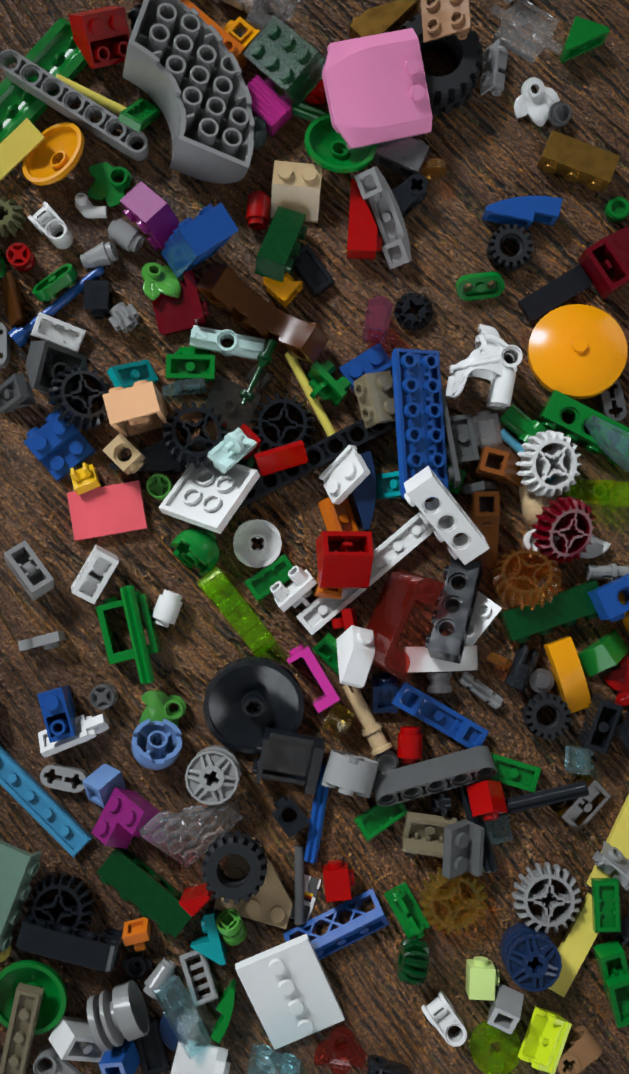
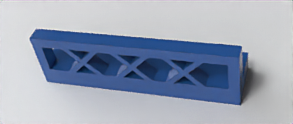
(345, 933)

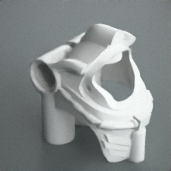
(489, 364)

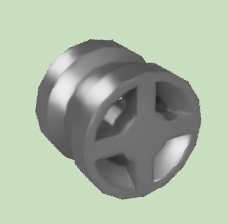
(439, 682)
(100, 700)

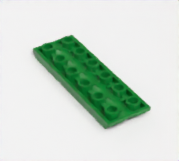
(54, 53)

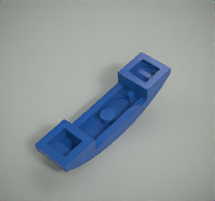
(439, 716)

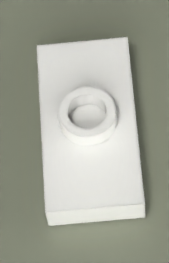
(58, 332)

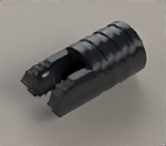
(521, 667)

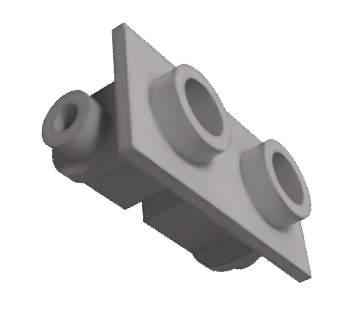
(494, 59)
(611, 860)

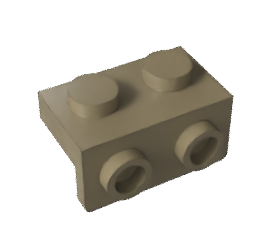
(375, 398)
(425, 833)

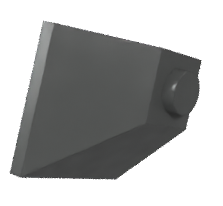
(48, 359)

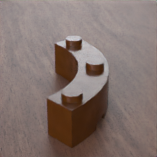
(261, 316)

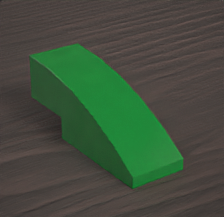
(615, 979)

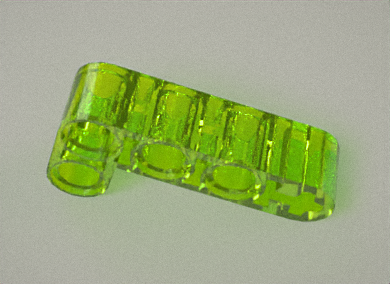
(237, 611)

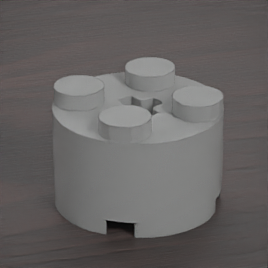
(350, 773)

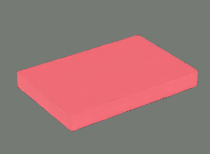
(107, 511)

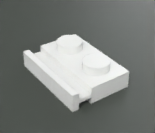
(344, 474)

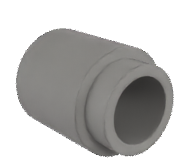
(125, 235)

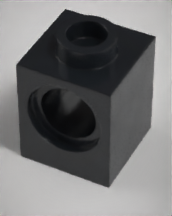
(98, 298)
(294, 825)

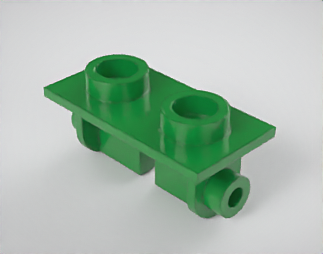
(407, 911)

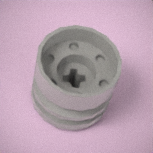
(228, 775)
(117, 1015)

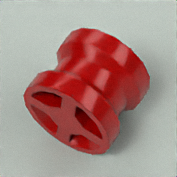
(18, 252)

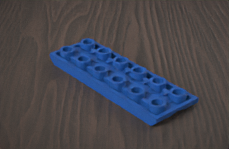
(418, 414)

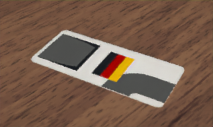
(311, 889)

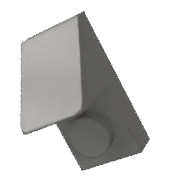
(15, 393)

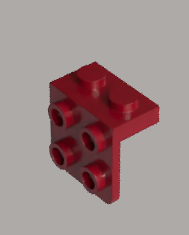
(181, 313)

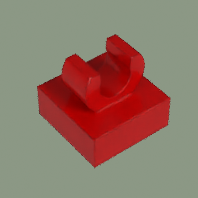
(348, 618)

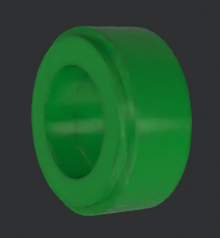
(617, 209)

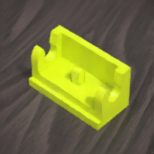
(544, 1040)

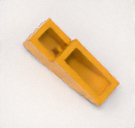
(568, 673)

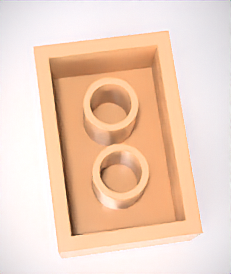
(135, 408)

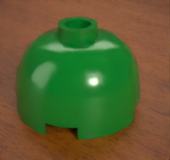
(196, 549)

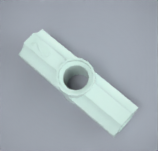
(211, 340)

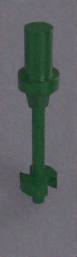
(264, 359)

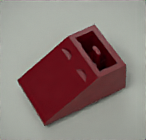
(608, 262)

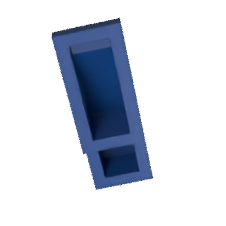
(524, 211)

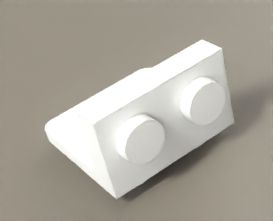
(208, 1061)

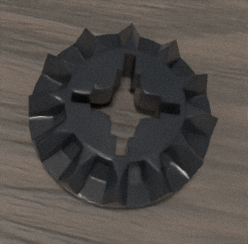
(410, 321)

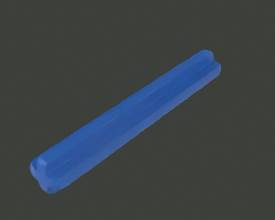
(316, 819)

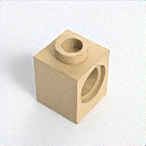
(117, 447)

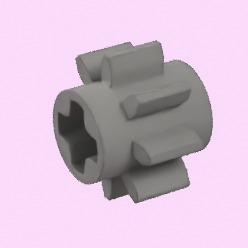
(124, 317)

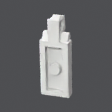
(86, 729)

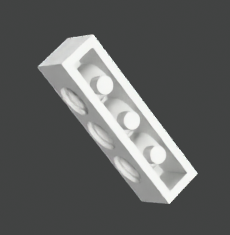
(426, 485)

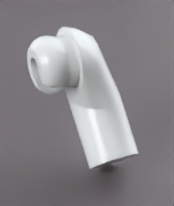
(87, 209)

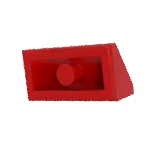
(281, 458)
(195, 898)

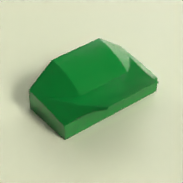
(190, 364)

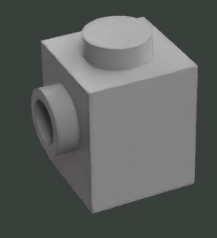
(506, 1009)

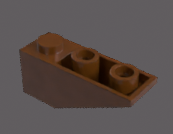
(486, 516)

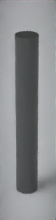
(299, 886)

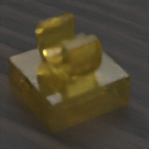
(339, 718)

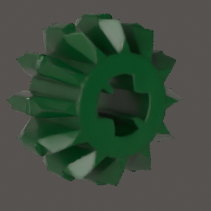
(413, 961)

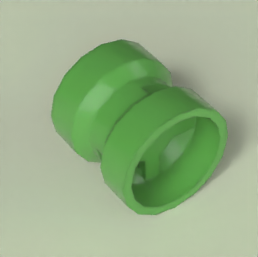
(156, 485)
(231, 927)

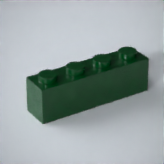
(563, 609)
(145, 889)

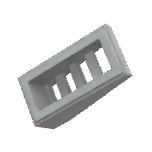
(193, 989)

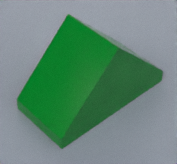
(583, 37)
(603, 653)

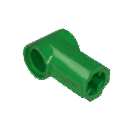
(520, 424)

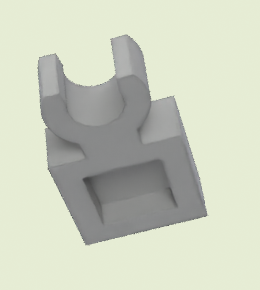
(48, 640)

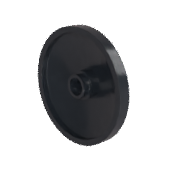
(250, 697)

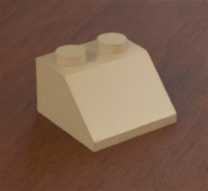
(297, 188)

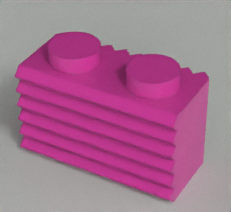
(269, 105)

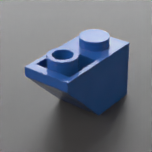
(58, 713)

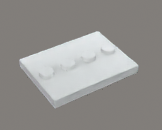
(290, 991)

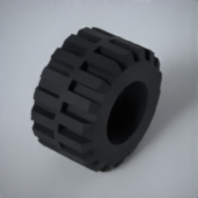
(228, 887)

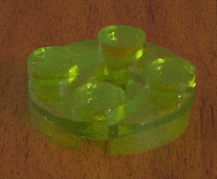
(494, 1061)

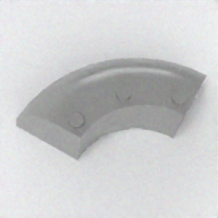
(196, 88)

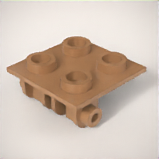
(445, 18)

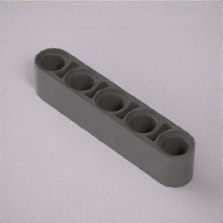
(433, 776)

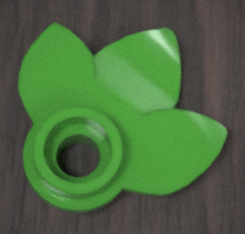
(162, 282)
(159, 709)

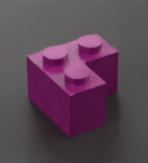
(151, 214)
(123, 818)

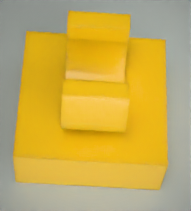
(84, 478)

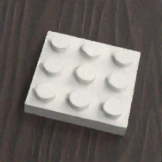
(208, 496)

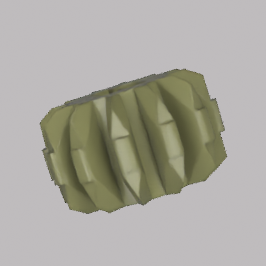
(10, 217)

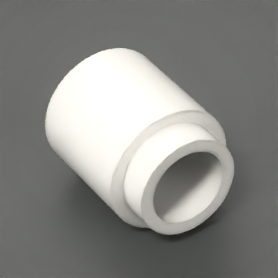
(167, 608)

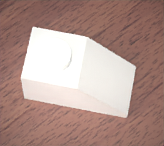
(355, 655)
(74, 1041)

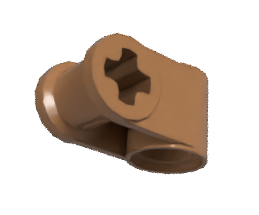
(579, 1050)

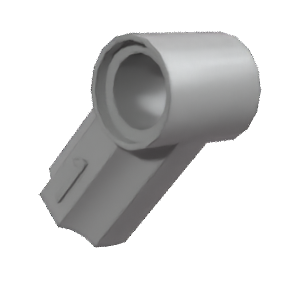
(57, 1067)

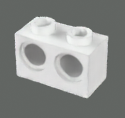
(94, 574)

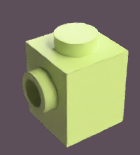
(481, 979)

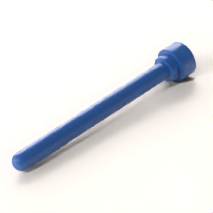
(21, 334)

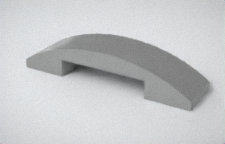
(388, 216)

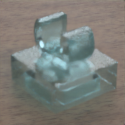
(578, 760)

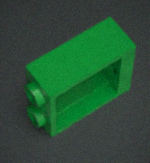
(112, 603)

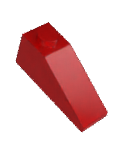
(362, 229)

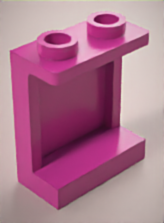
(330, 694)

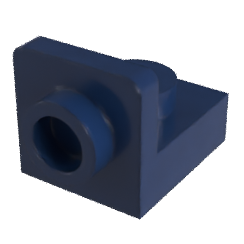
(383, 692)

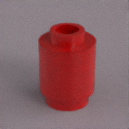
(258, 210)
(409, 744)

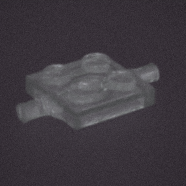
(526, 30)

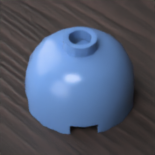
(156, 744)

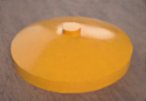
(577, 351)

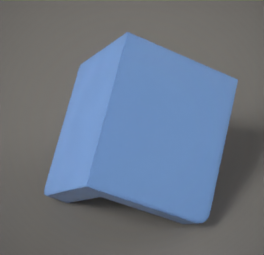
(102, 783)

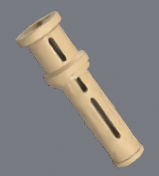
(371, 728)

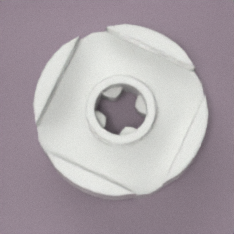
(243, 543)

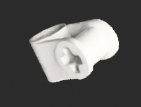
(50, 224)
(443, 1016)

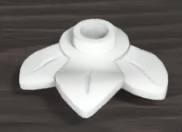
(536, 104)

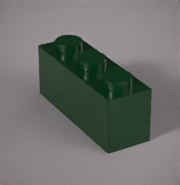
(281, 244)

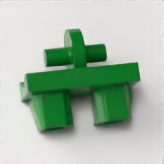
(325, 385)

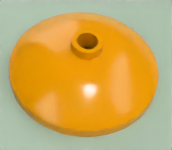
(55, 155)

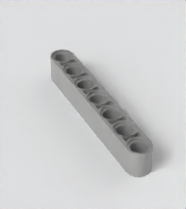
(66, 97)

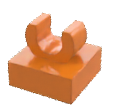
(136, 933)

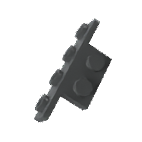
(459, 441)

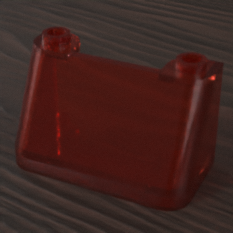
(391, 614)

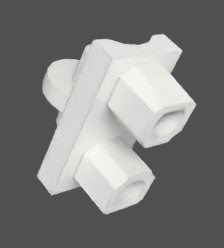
(296, 591)

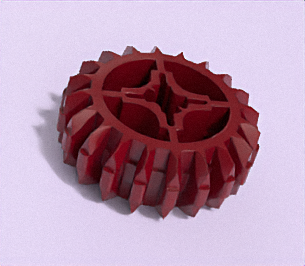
(564, 529)

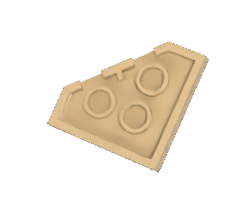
(272, 902)

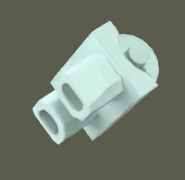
(231, 450)

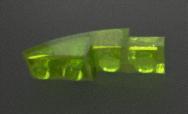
(600, 493)

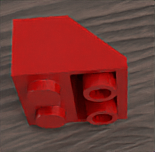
(101, 35)
(344, 559)

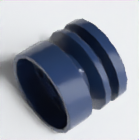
(519, 947)

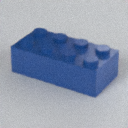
(198, 238)

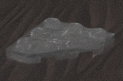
(190, 832)

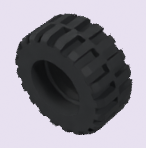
(458, 86)

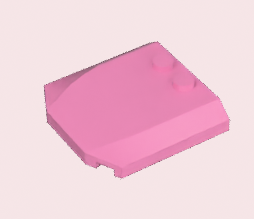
(377, 88)

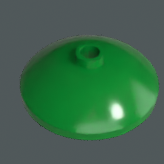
(330, 149)
(39, 975)

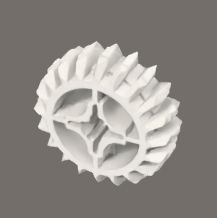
(539, 465)

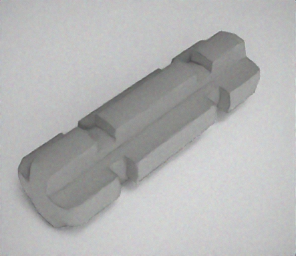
(481, 690)

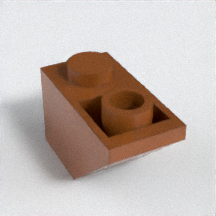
(499, 466)

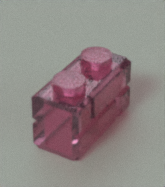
(377, 319)

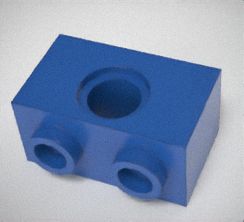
(606, 599)

